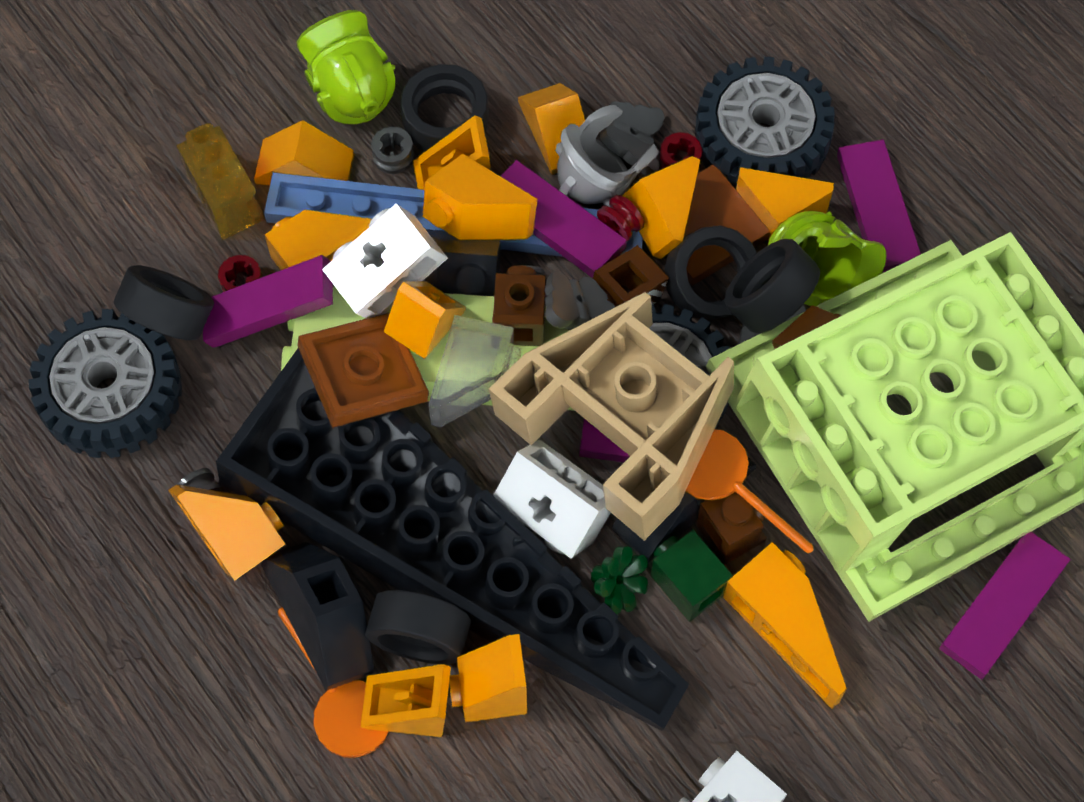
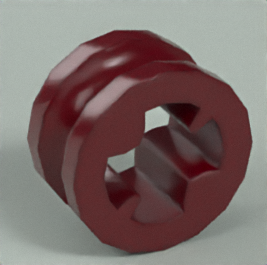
(676, 142)
(621, 216)
(239, 263)

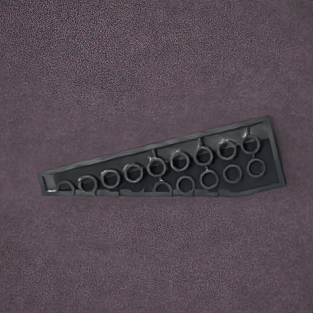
(427, 528)

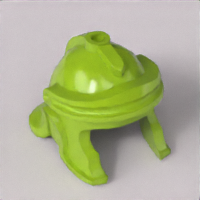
(347, 68)
(836, 249)

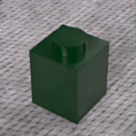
(689, 574)

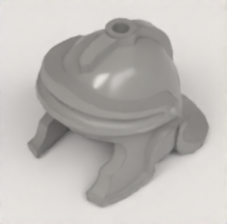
(588, 168)

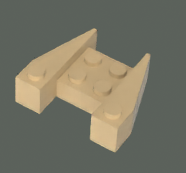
(634, 394)

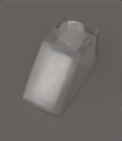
(471, 363)

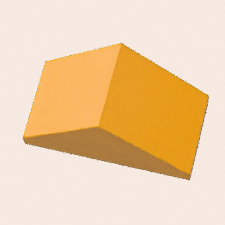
(549, 113)
(466, 140)
(303, 152)
(780, 196)
(665, 204)
(421, 316)
(407, 701)

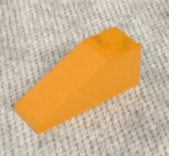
(783, 610)

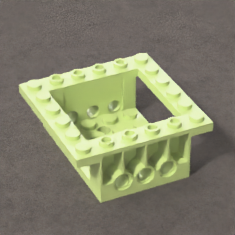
(869, 472)

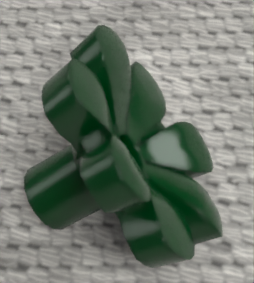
(620, 578)

